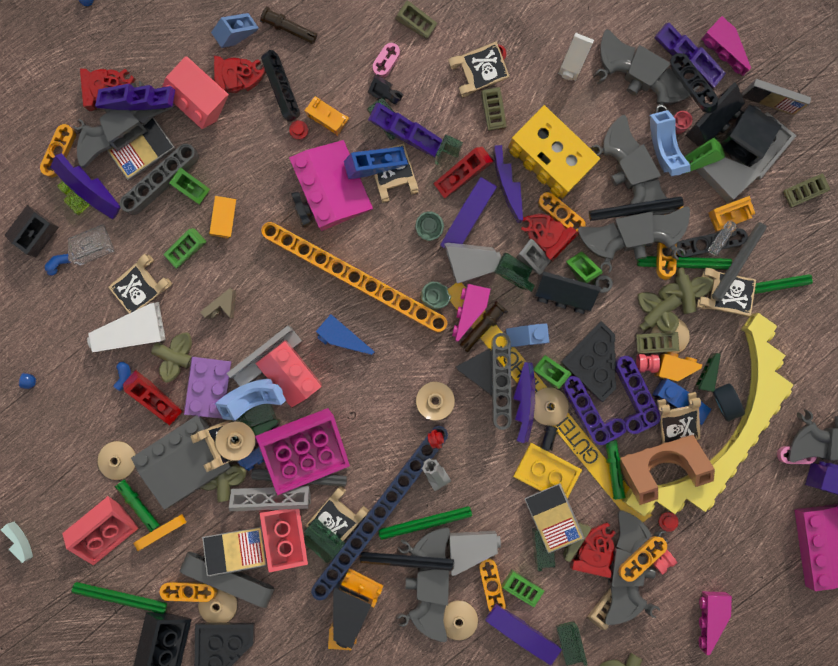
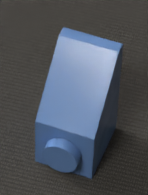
(233, 29)
(528, 335)

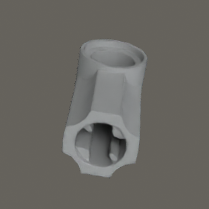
(435, 474)

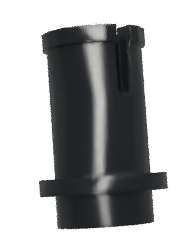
(549, 437)

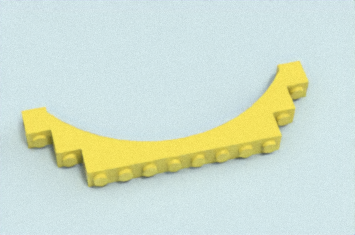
(764, 401)

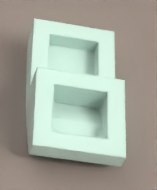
(21, 546)

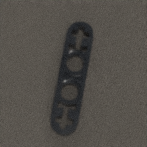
(273, 67)
(697, 80)
(709, 239)

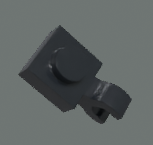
(382, 89)

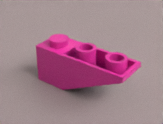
(727, 44)
(474, 303)
(715, 616)

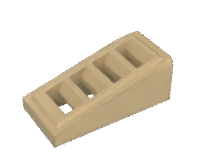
(597, 610)

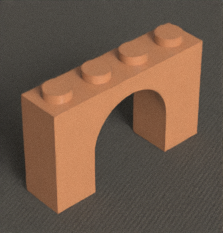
(683, 452)

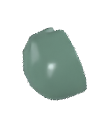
(429, 226)
(435, 296)

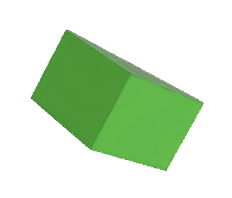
(189, 186)
(583, 268)
(552, 372)

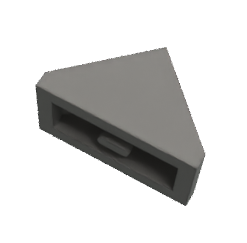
(534, 257)

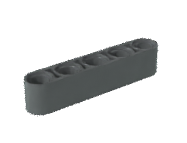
(149, 181)
(501, 371)
(234, 583)

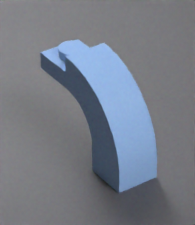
(666, 145)
(248, 396)

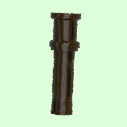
(280, 22)
(489, 319)

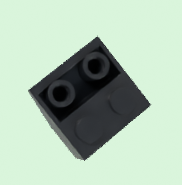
(31, 231)

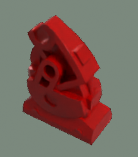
(234, 76)
(98, 80)
(551, 234)
(593, 554)

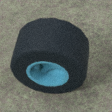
(728, 402)

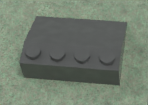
(175, 464)

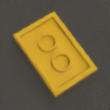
(546, 470)

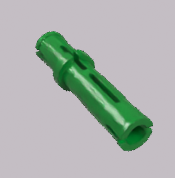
(615, 470)
(132, 499)

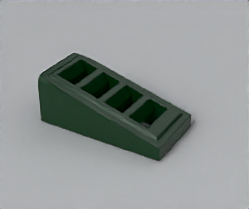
(708, 377)
(264, 427)

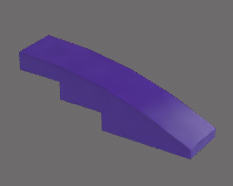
(674, 43)
(138, 98)
(405, 130)
(510, 189)
(89, 190)
(469, 212)
(526, 395)
(523, 634)

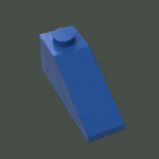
(374, 161)
(337, 334)
(678, 397)

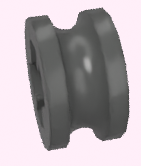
(609, 283)

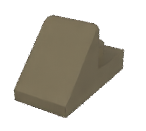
(225, 301)

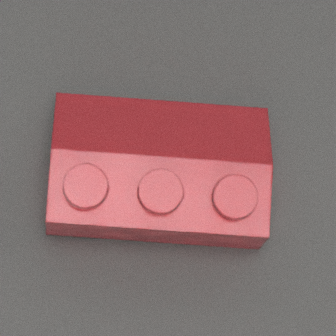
(196, 93)
(290, 373)
(99, 531)
(283, 539)

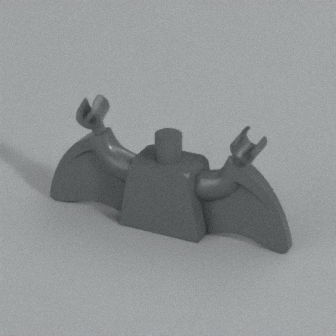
(642, 70)
(116, 131)
(634, 164)
(636, 234)
(814, 442)
(431, 586)
(625, 595)

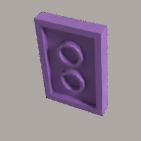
(206, 386)

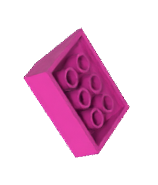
(327, 186)
(302, 451)
(819, 545)

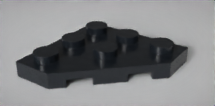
(594, 361)
(222, 642)

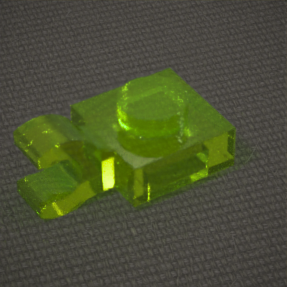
(75, 202)

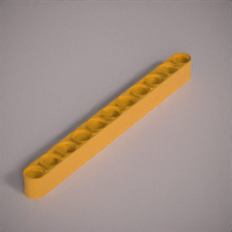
(348, 269)

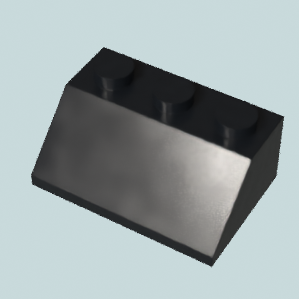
(717, 121)
(565, 292)
(162, 640)

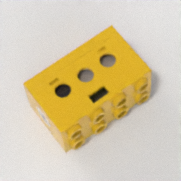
(552, 152)

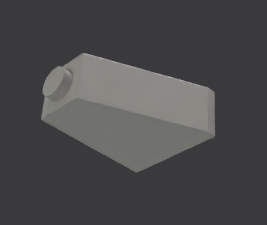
(728, 177)
(471, 260)
(472, 548)

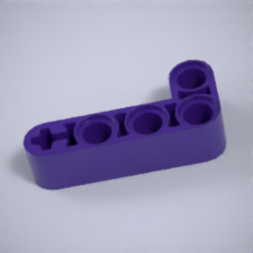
(633, 392)
(582, 412)

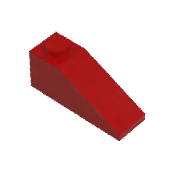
(463, 171)
(151, 397)

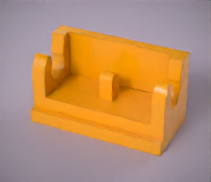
(326, 115)
(736, 211)
(222, 217)
(362, 585)

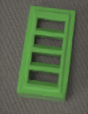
(705, 154)
(193, 233)
(508, 582)

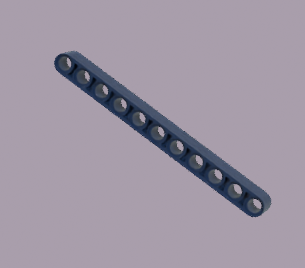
(352, 551)

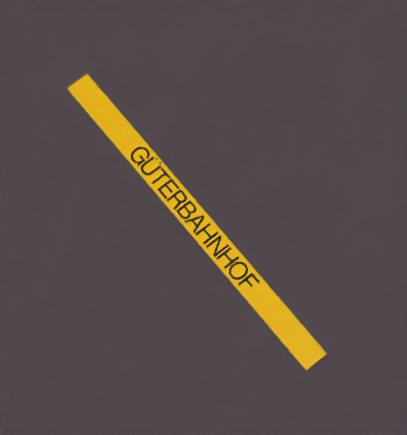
(568, 428)

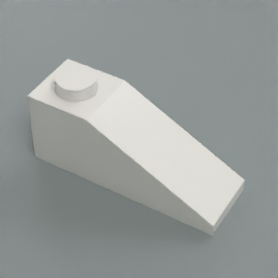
(575, 57)

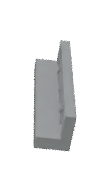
(247, 369)
(266, 499)

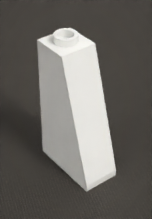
(130, 330)

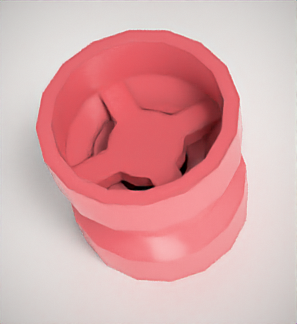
(683, 119)
(648, 363)
(664, 562)

